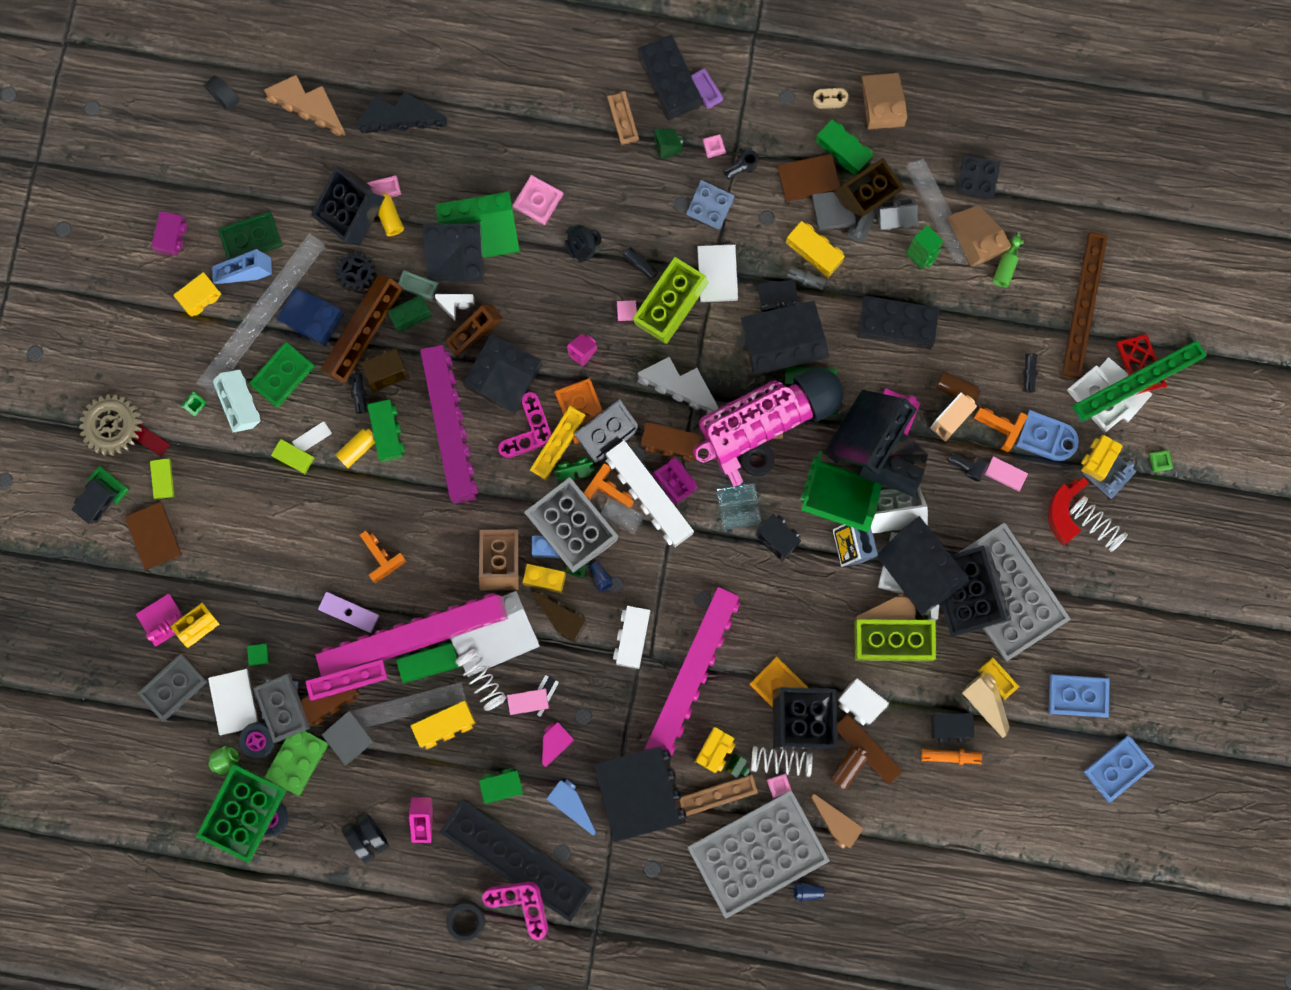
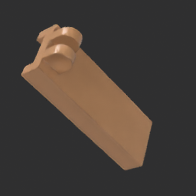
(623, 118)

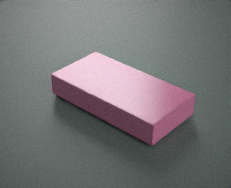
(387, 185)
(1006, 474)
(528, 701)

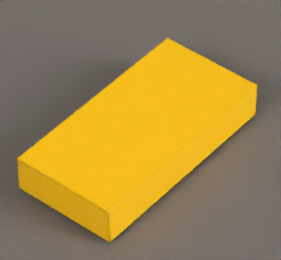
(1004, 682)

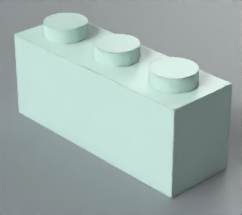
(236, 400)

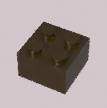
(385, 369)

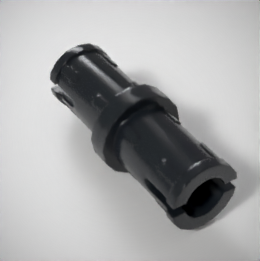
(640, 263)
(1030, 372)
(358, 394)

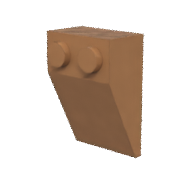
(884, 101)
(978, 235)
(498, 560)

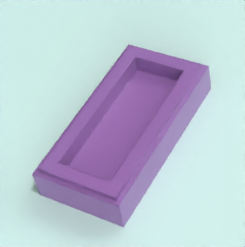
(707, 89)

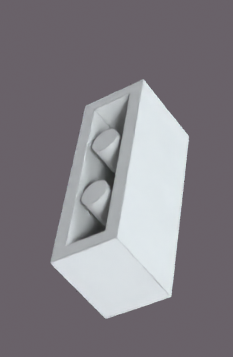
(632, 637)

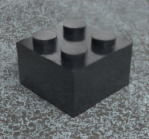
(778, 537)

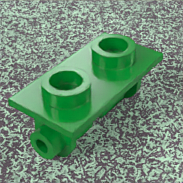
(567, 470)

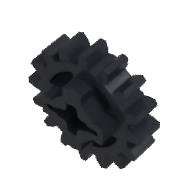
(362, 269)

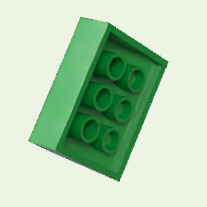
(496, 217)
(241, 813)

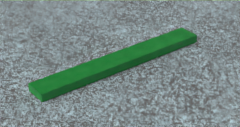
(1139, 381)

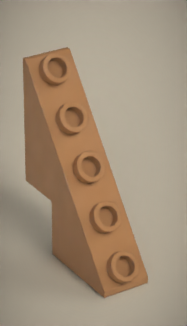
(311, 105)

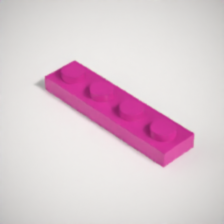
(346, 680)

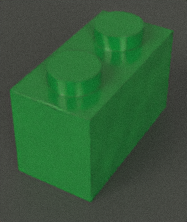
(501, 786)

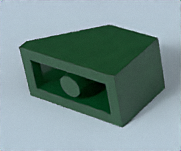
(667, 142)

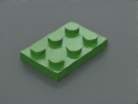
(296, 761)

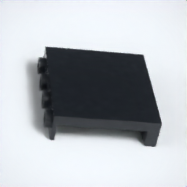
(870, 430)
(640, 793)

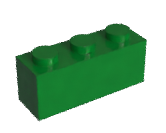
(844, 147)
(925, 248)
(386, 430)
(427, 662)

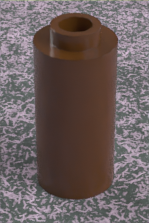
(954, 386)
(850, 767)

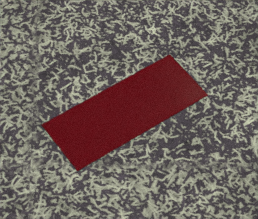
(151, 441)

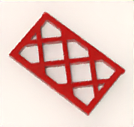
(1149, 352)

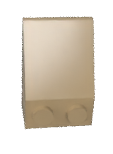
(987, 700)

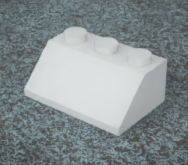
(898, 510)

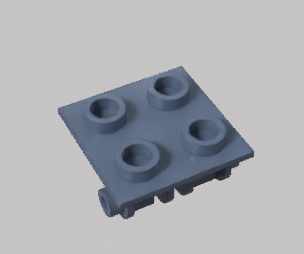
(710, 204)
(1116, 477)

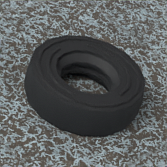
(758, 470)

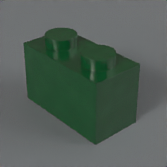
(409, 314)

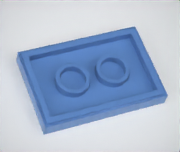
(1079, 696)
(1118, 768)

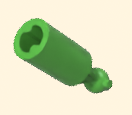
(1008, 263)

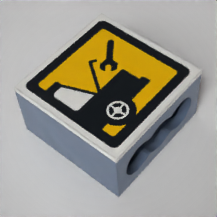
(854, 545)

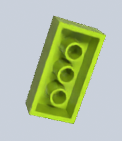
(670, 300)
(895, 640)

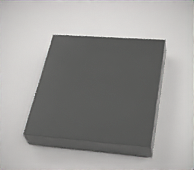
(830, 212)
(348, 737)

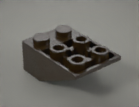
(566, 623)

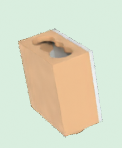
(953, 416)

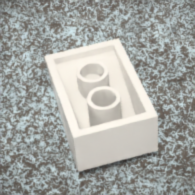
(861, 702)

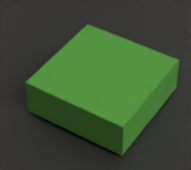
(1160, 461)

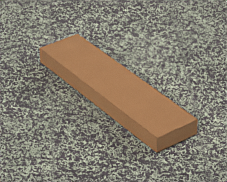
(719, 795)

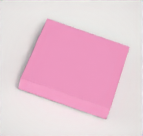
(538, 200)

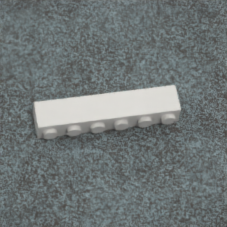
(649, 493)

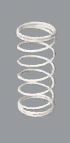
(1118, 540)
(466, 658)
(754, 767)

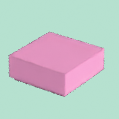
(713, 146)
(626, 310)
(779, 785)

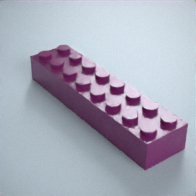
(448, 424)

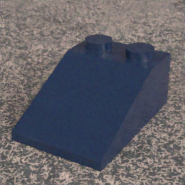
(310, 316)

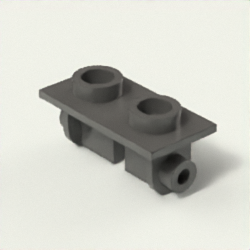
(862, 227)

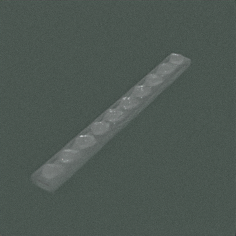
(262, 311)

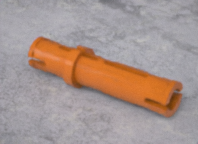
(951, 756)

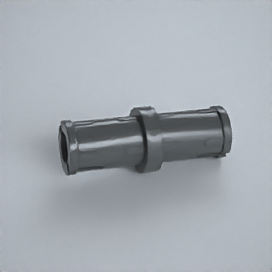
(806, 277)

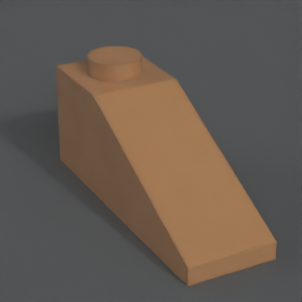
(895, 609)
(839, 825)

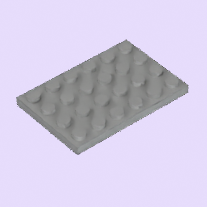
(1028, 597)
(758, 854)

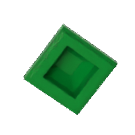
(193, 403)

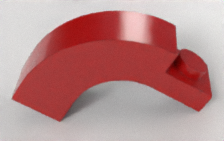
(1058, 511)

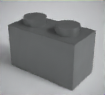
(897, 213)

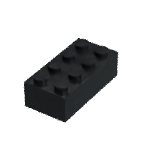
(669, 77)
(898, 322)

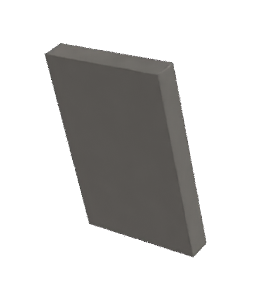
(172, 687)
(281, 708)

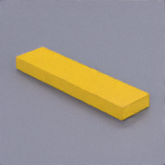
(558, 443)

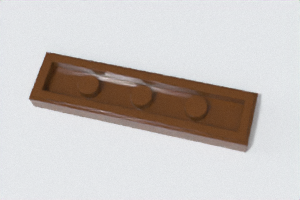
(878, 759)

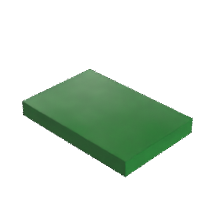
(281, 375)

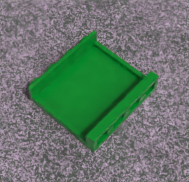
(840, 495)

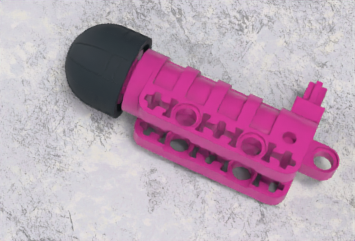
(811, 396)

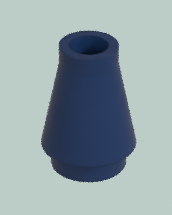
(600, 577)
(807, 892)

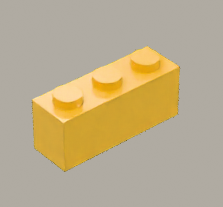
(815, 249)
(443, 725)

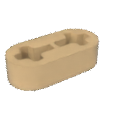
(830, 98)

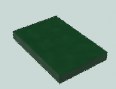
(250, 234)

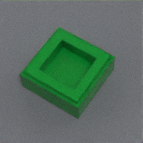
(258, 654)

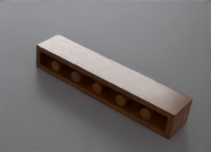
(361, 329)

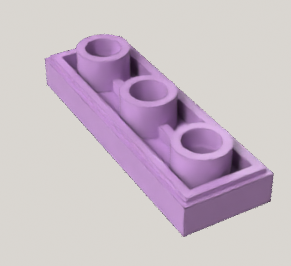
(338, 608)

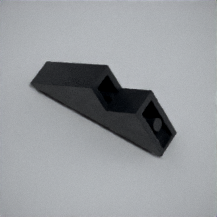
(406, 114)

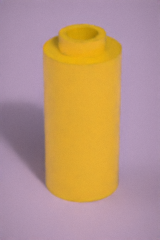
(389, 217)
(356, 447)

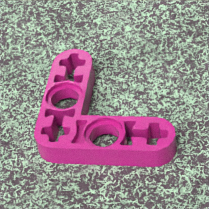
(531, 435)
(521, 898)

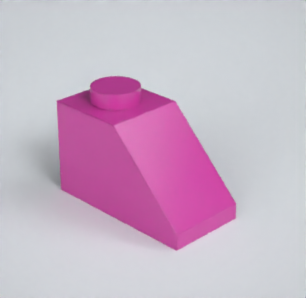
(582, 349)
(554, 742)
(421, 819)

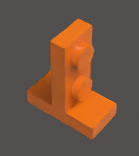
(1002, 425)
(607, 488)
(381, 556)

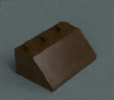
(869, 189)

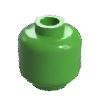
(223, 759)

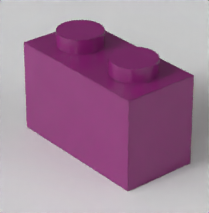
(169, 233)

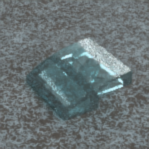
(739, 506)

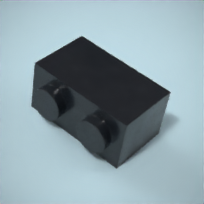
(94, 500)
(952, 726)

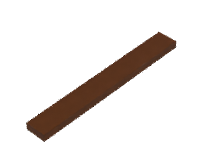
(1084, 305)

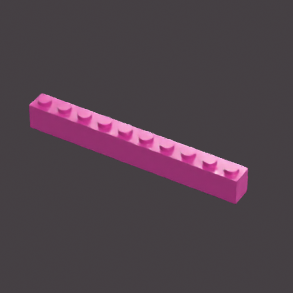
(414, 635)
(694, 670)

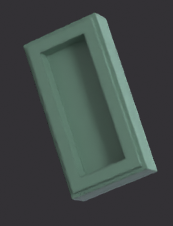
(418, 285)

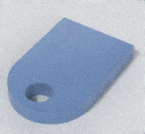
(1046, 437)

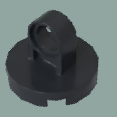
(581, 243)

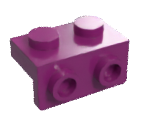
(675, 481)

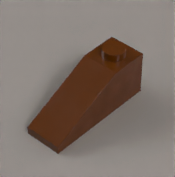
(474, 328)

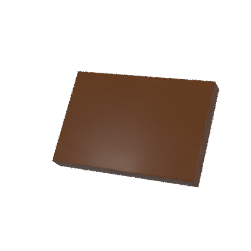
(808, 177)
(153, 536)

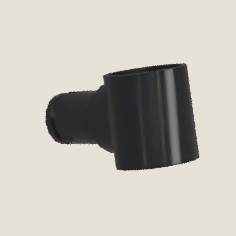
(741, 165)
(973, 467)

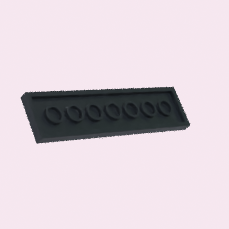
(515, 859)

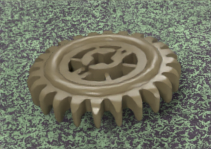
(126, 414)

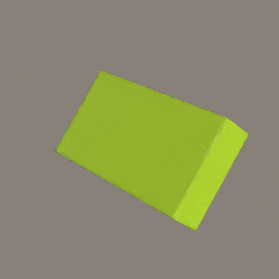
(292, 456)
(162, 478)

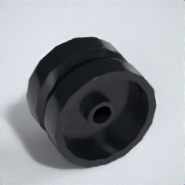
(365, 837)

